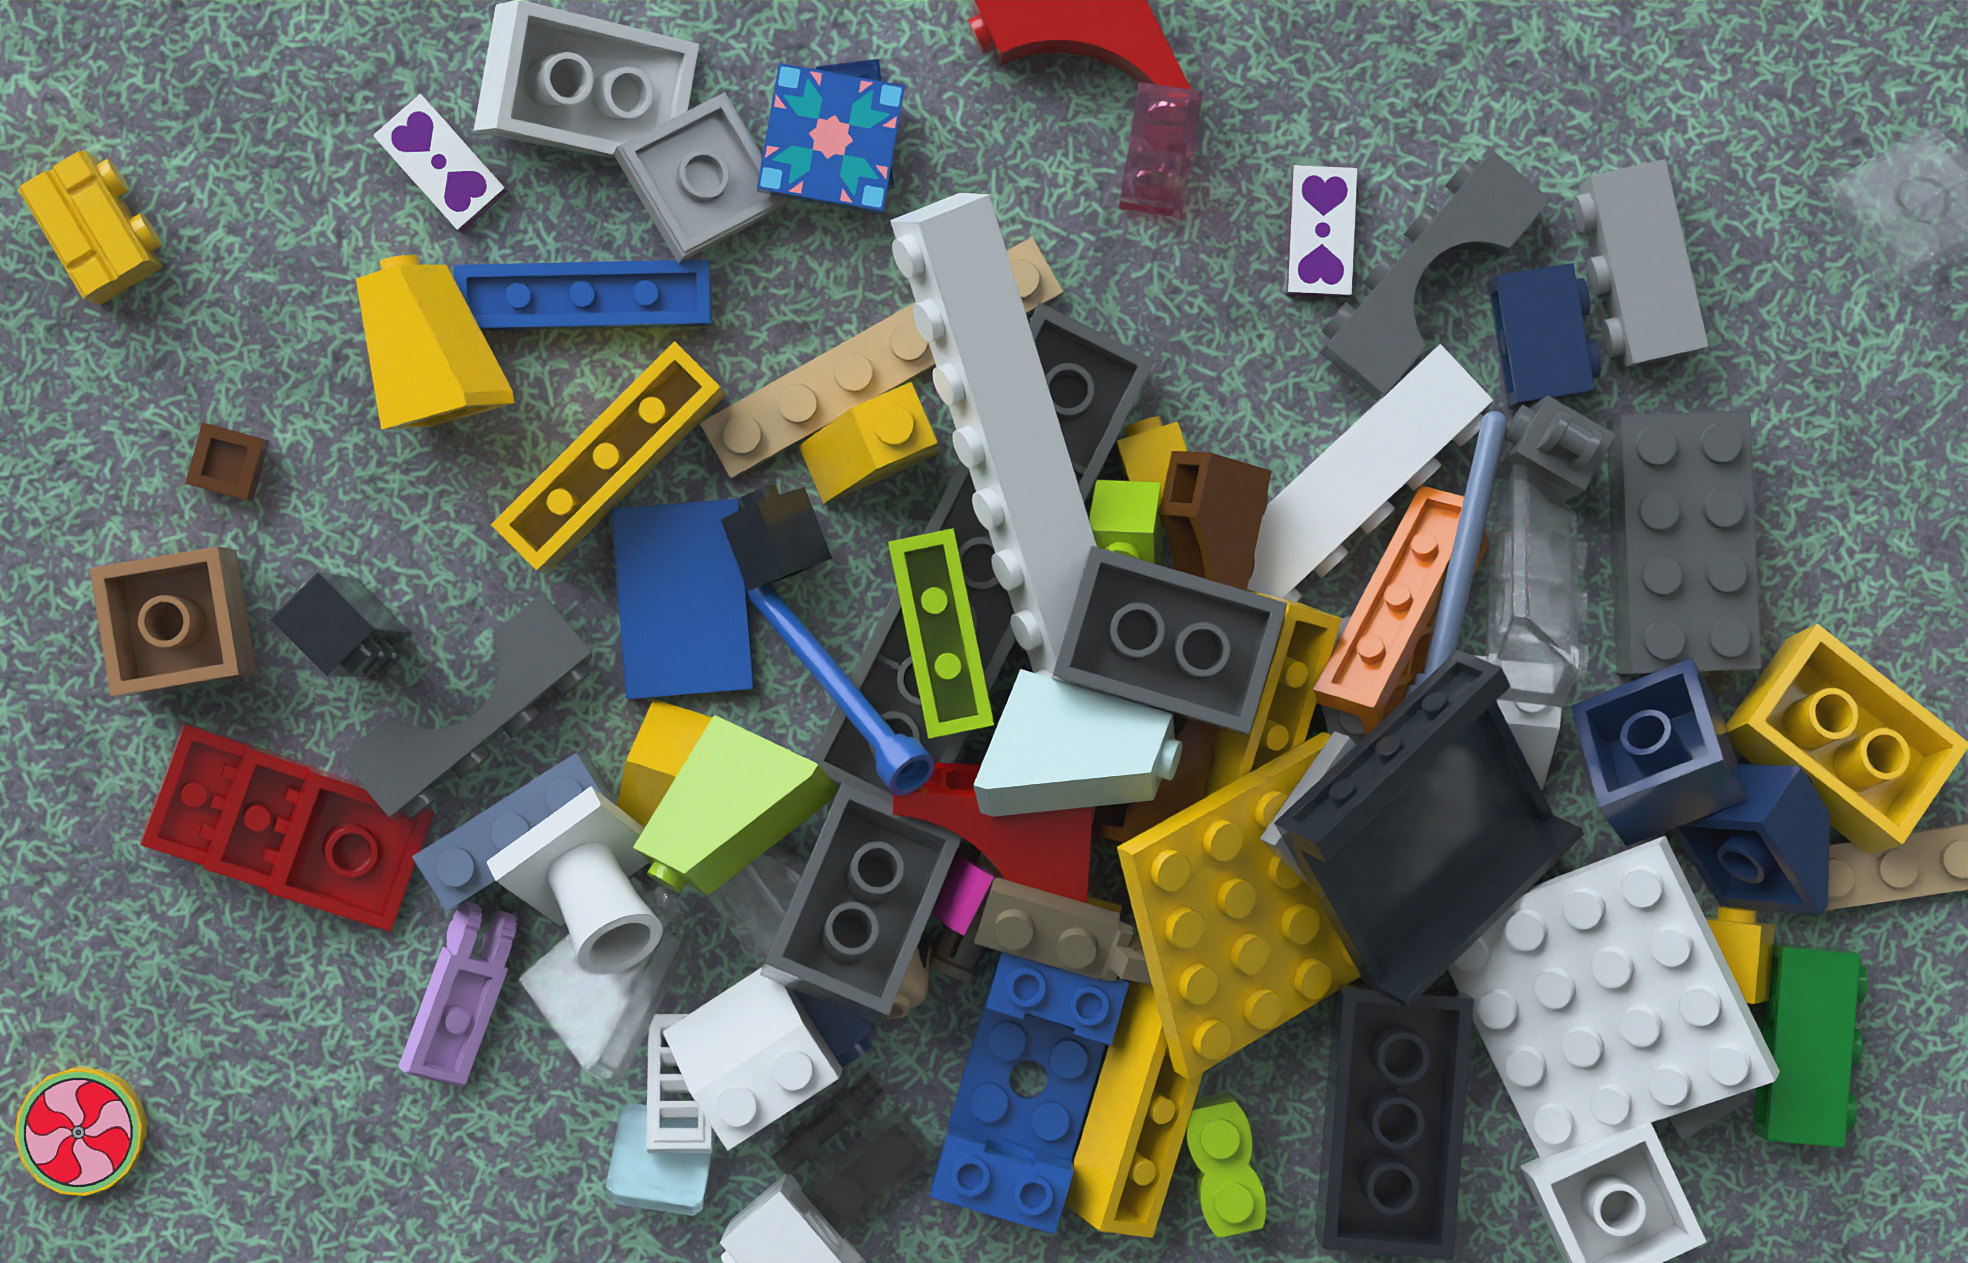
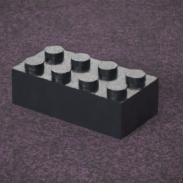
(1394, 1122)

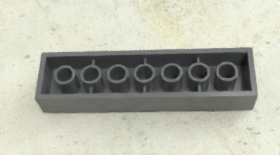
(1092, 392)

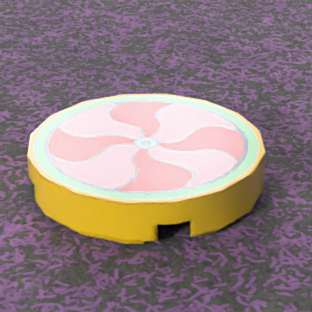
(81, 1131)

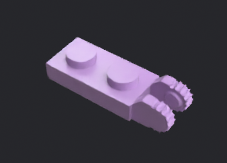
(459, 998)

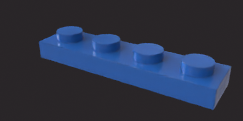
(587, 294)

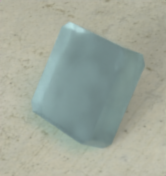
(655, 1180)

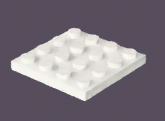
(1610, 1002)

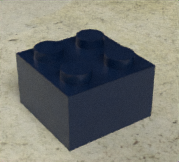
(1658, 752)

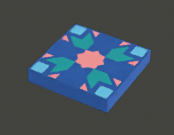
(830, 138)

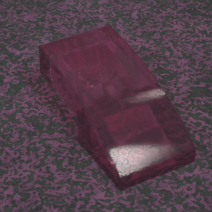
(1160, 150)

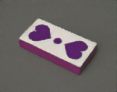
(440, 163)
(1321, 231)

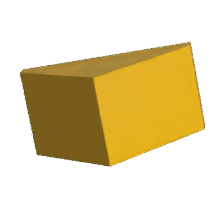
(657, 757)

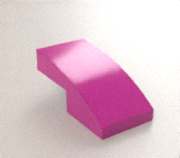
(962, 891)

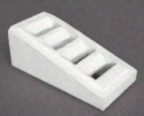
(670, 1140)

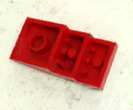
(283, 827)

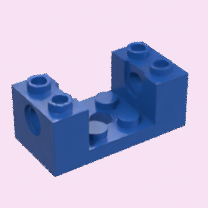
(1015, 1150)

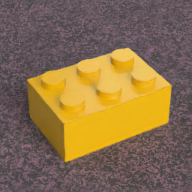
(1854, 734)

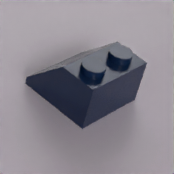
(1766, 848)

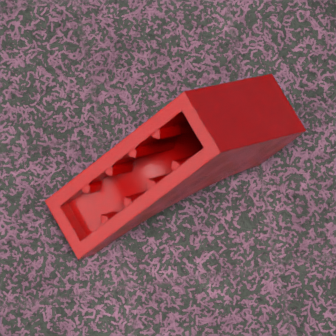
(1107, 30)
(1028, 848)

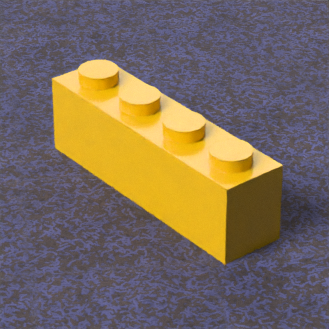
(609, 459)

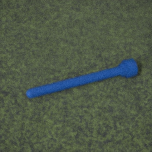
(899, 759)

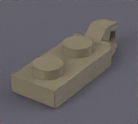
(1060, 933)

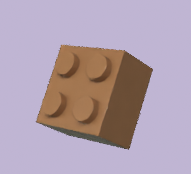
(173, 621)

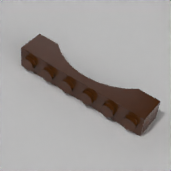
(1212, 527)

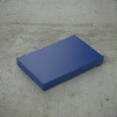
(681, 600)

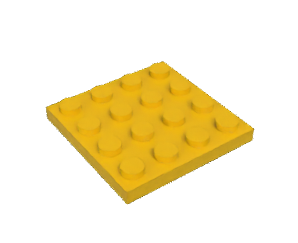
(1228, 924)

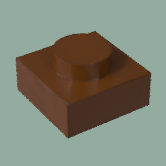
(227, 462)

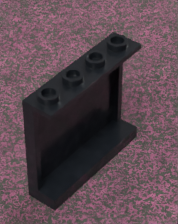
(1426, 830)

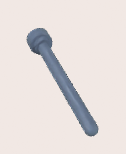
(1466, 544)

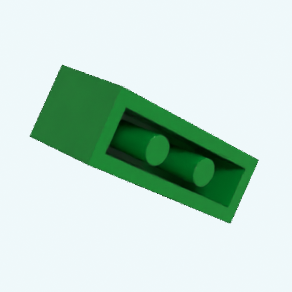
(1813, 1045)

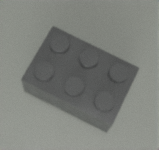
(1169, 640)
(861, 905)

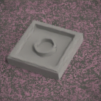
(698, 177)

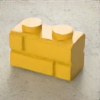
(92, 227)

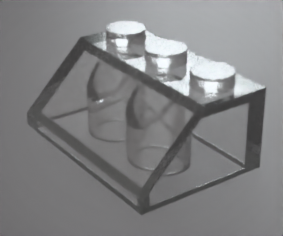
(1535, 593)

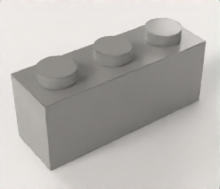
(1640, 265)

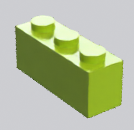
(941, 633)

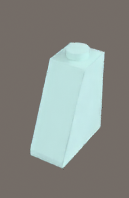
(1073, 750)

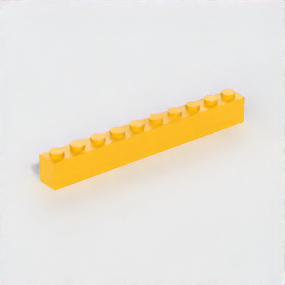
(1139, 1099)

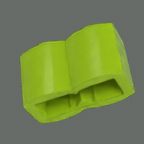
(1225, 1179)

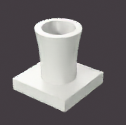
(578, 875)

